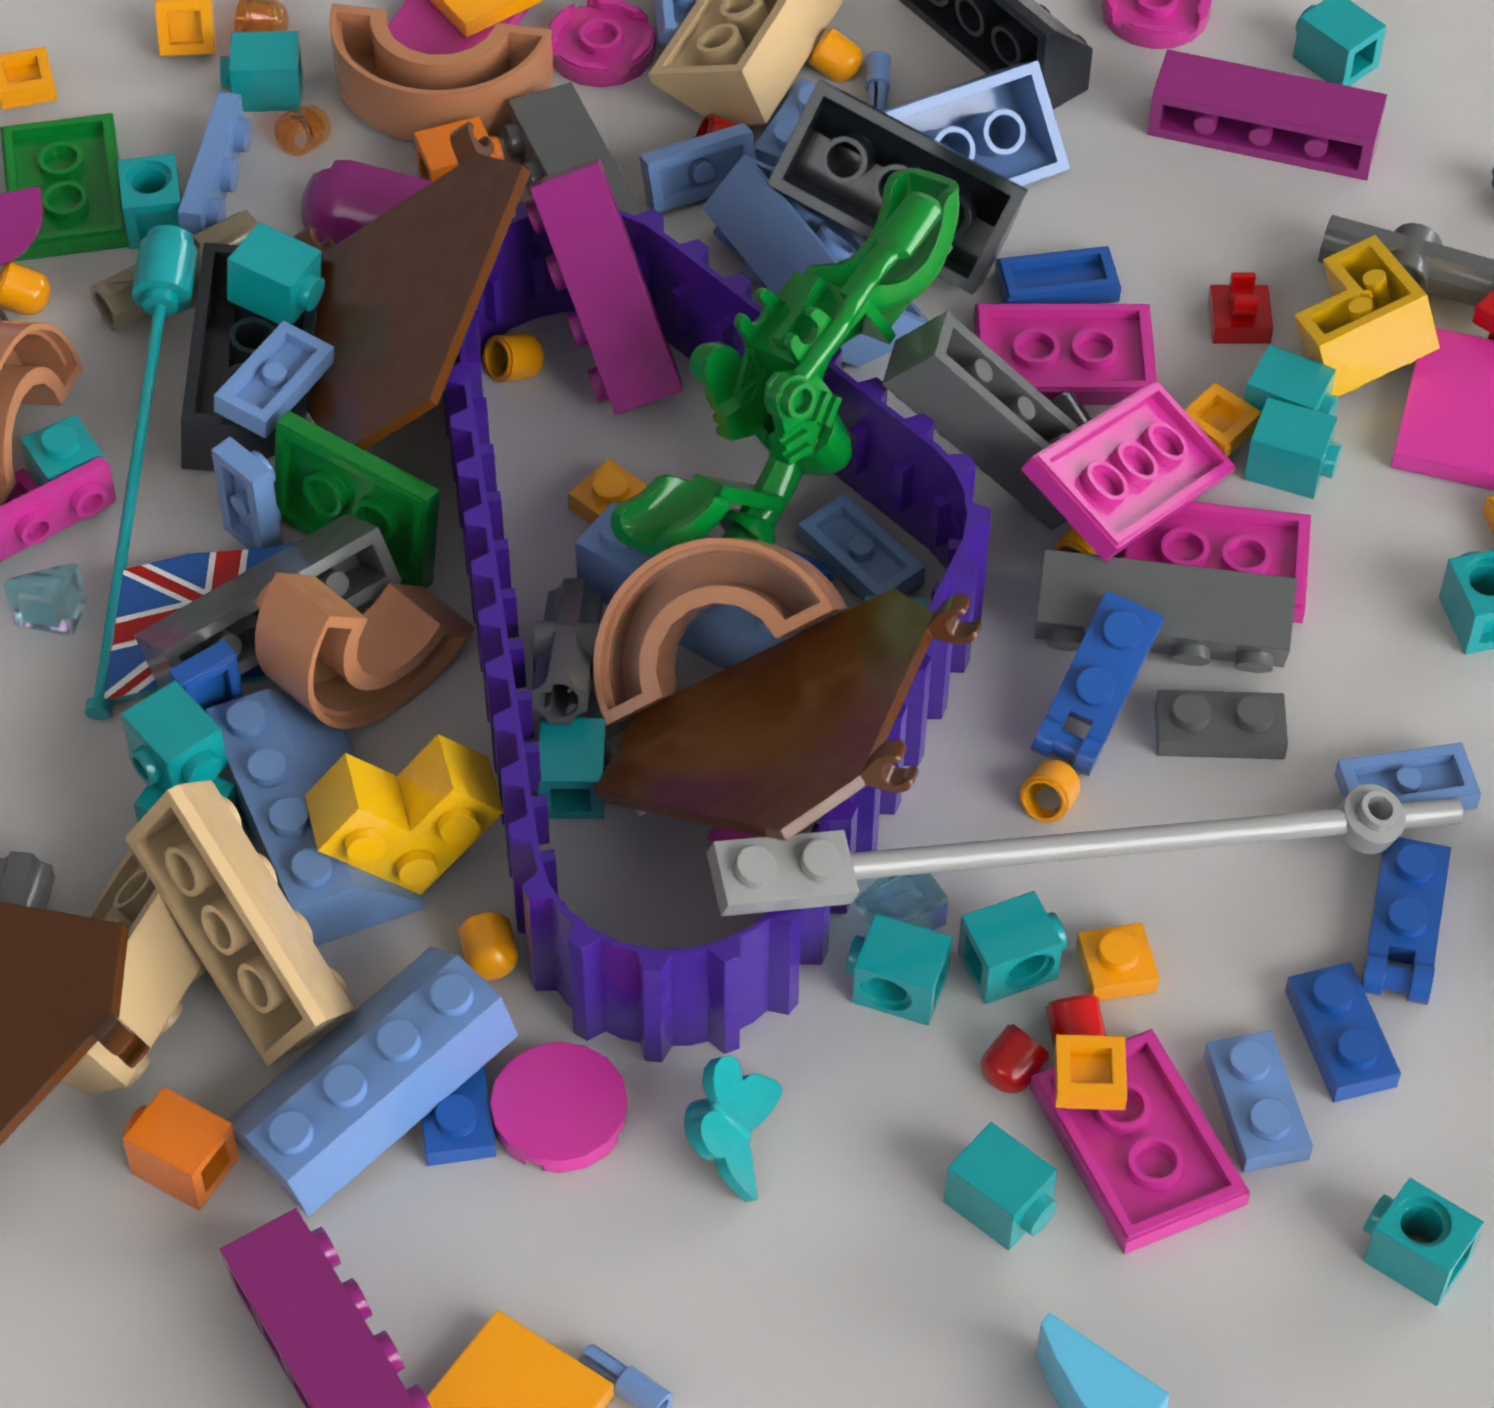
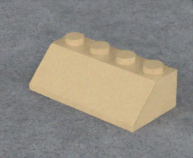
(740, 55)
(239, 920)
(156, 974)

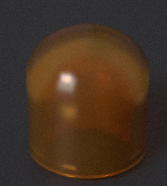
(261, 16)
(307, 118)

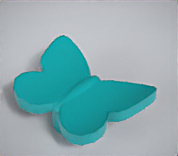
(723, 1121)

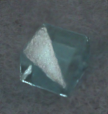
(48, 599)
(906, 898)

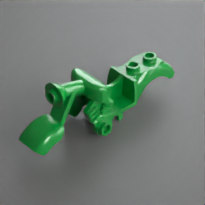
(779, 380)

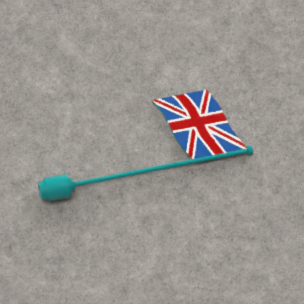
(156, 589)

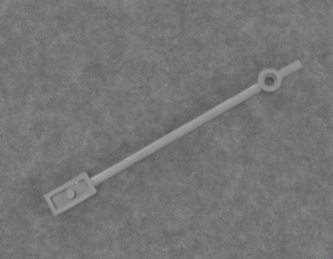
(822, 872)

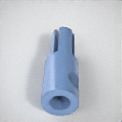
(878, 78)
(628, 1381)

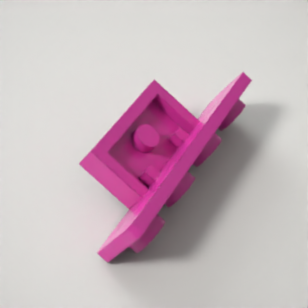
(39, 512)

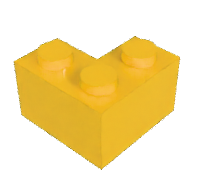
(1372, 319)
(406, 823)

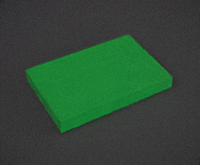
(77, 180)
(329, 477)

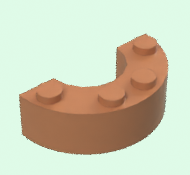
(416, 91)
(35, 368)
(673, 588)
(349, 663)

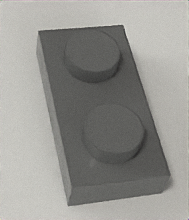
(1221, 724)

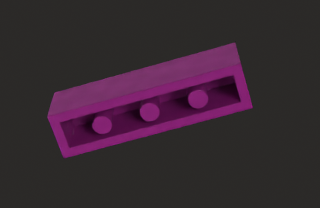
(1266, 114)
(605, 285)
(315, 1319)

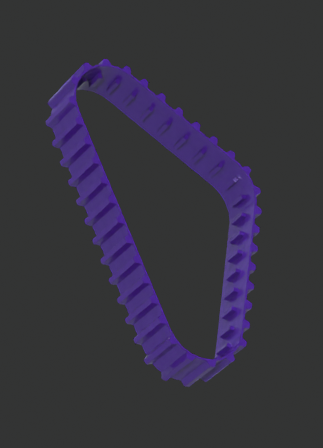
(895, 465)

